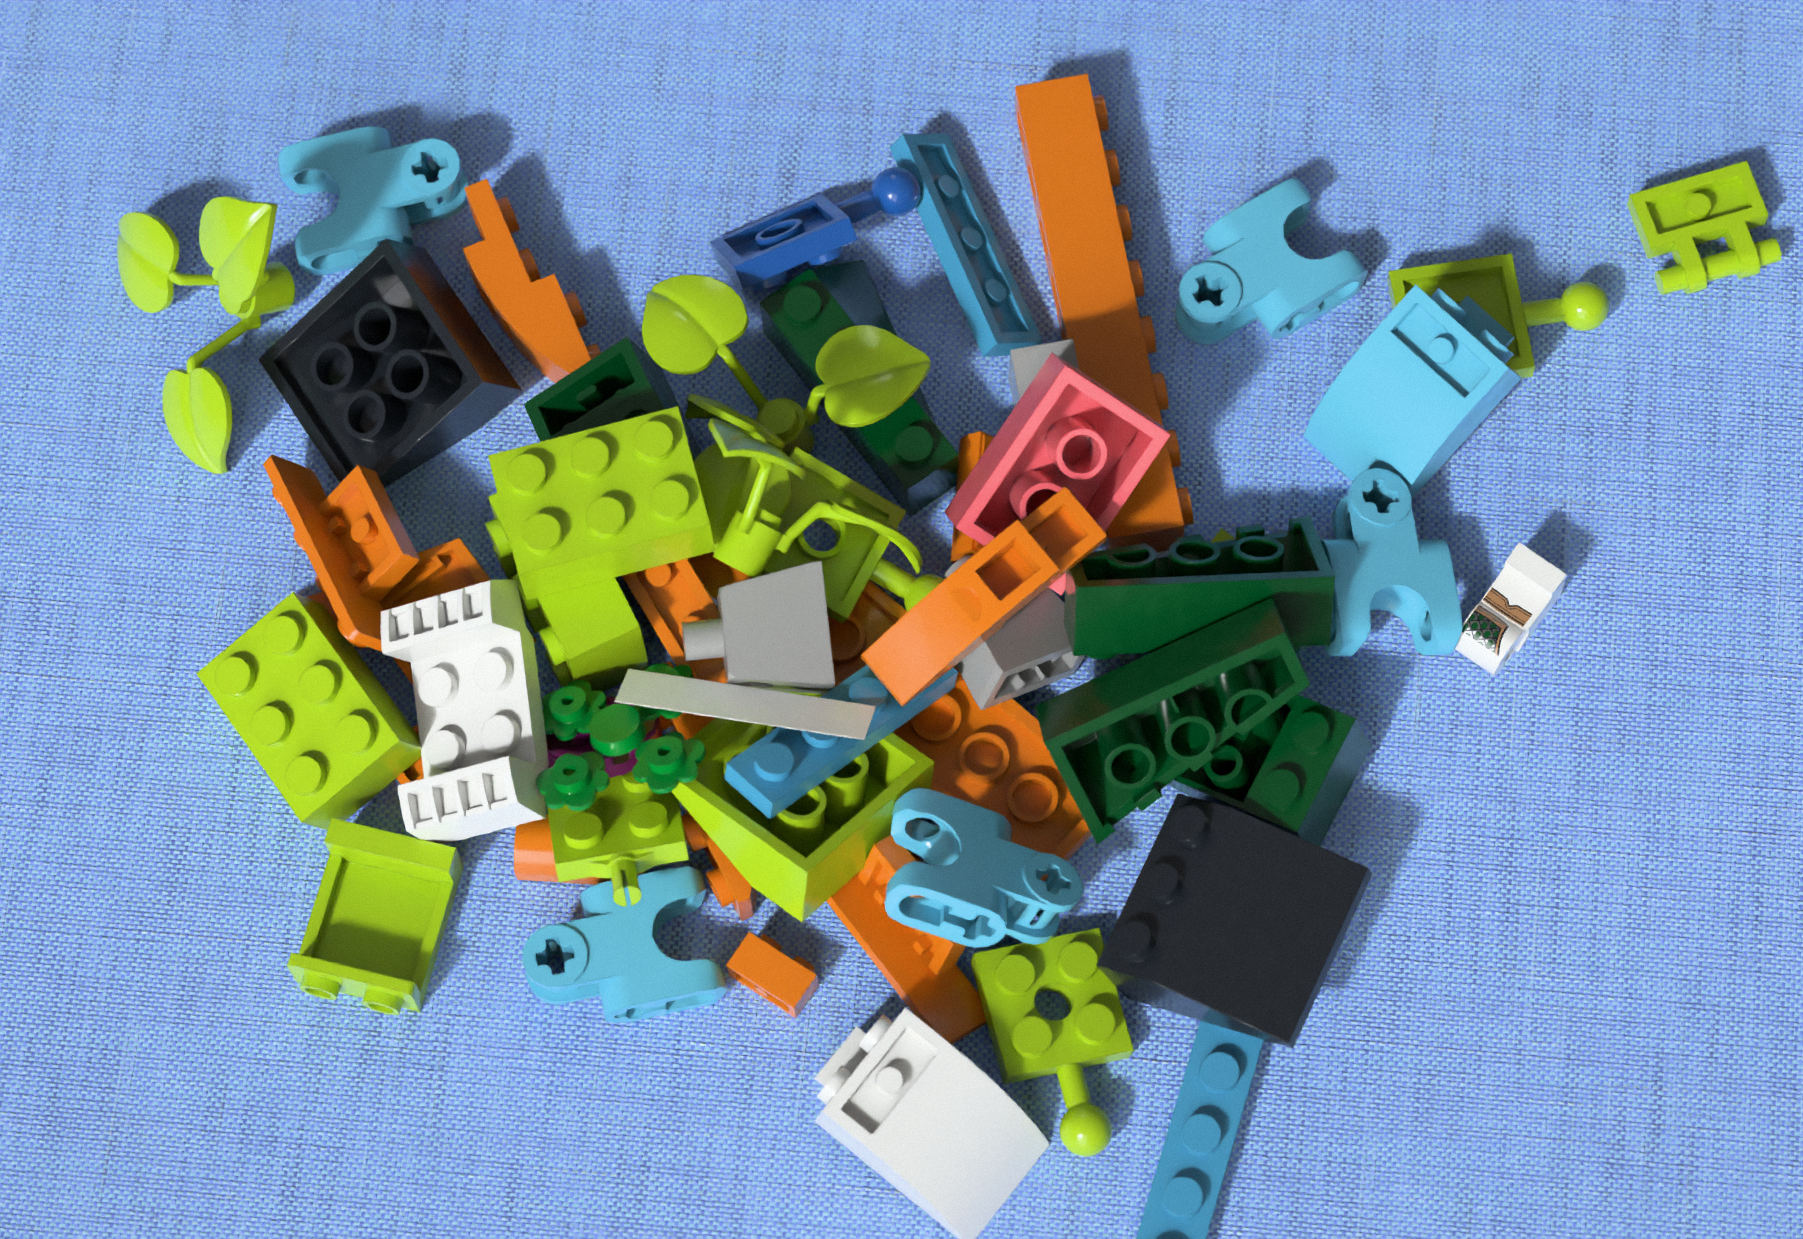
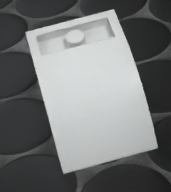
(928, 1122)

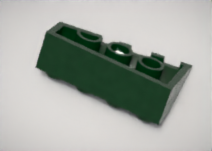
(904, 446)
(1148, 599)
(1168, 711)

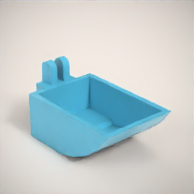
(1414, 389)

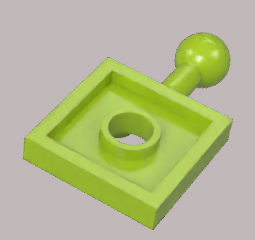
(1495, 288)
(856, 548)
(1037, 1047)

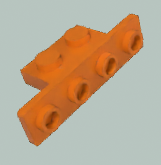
(350, 541)
(912, 960)

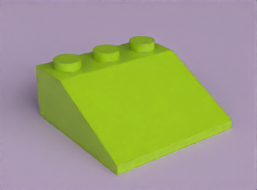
(819, 838)

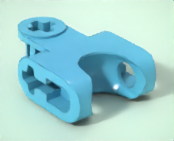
(378, 192)
(1259, 275)
(1388, 569)
(974, 875)
(616, 952)

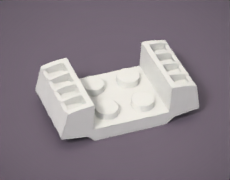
(473, 711)

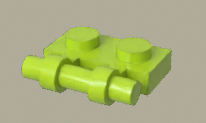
(1698, 211)

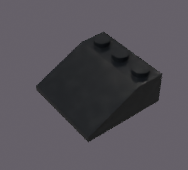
(389, 367)
(1233, 922)

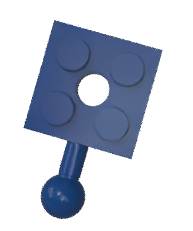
(810, 231)

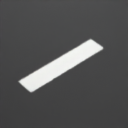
(746, 704)

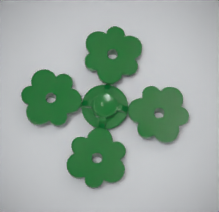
(612, 732)

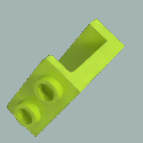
(377, 918)

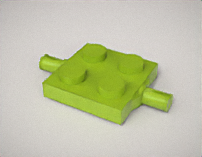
(618, 836)

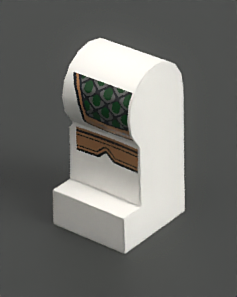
(1510, 609)

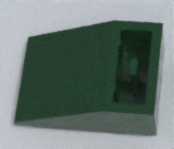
(604, 391)
(1285, 768)

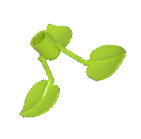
(236, 243)
(862, 371)
(753, 531)

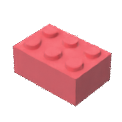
(1056, 437)

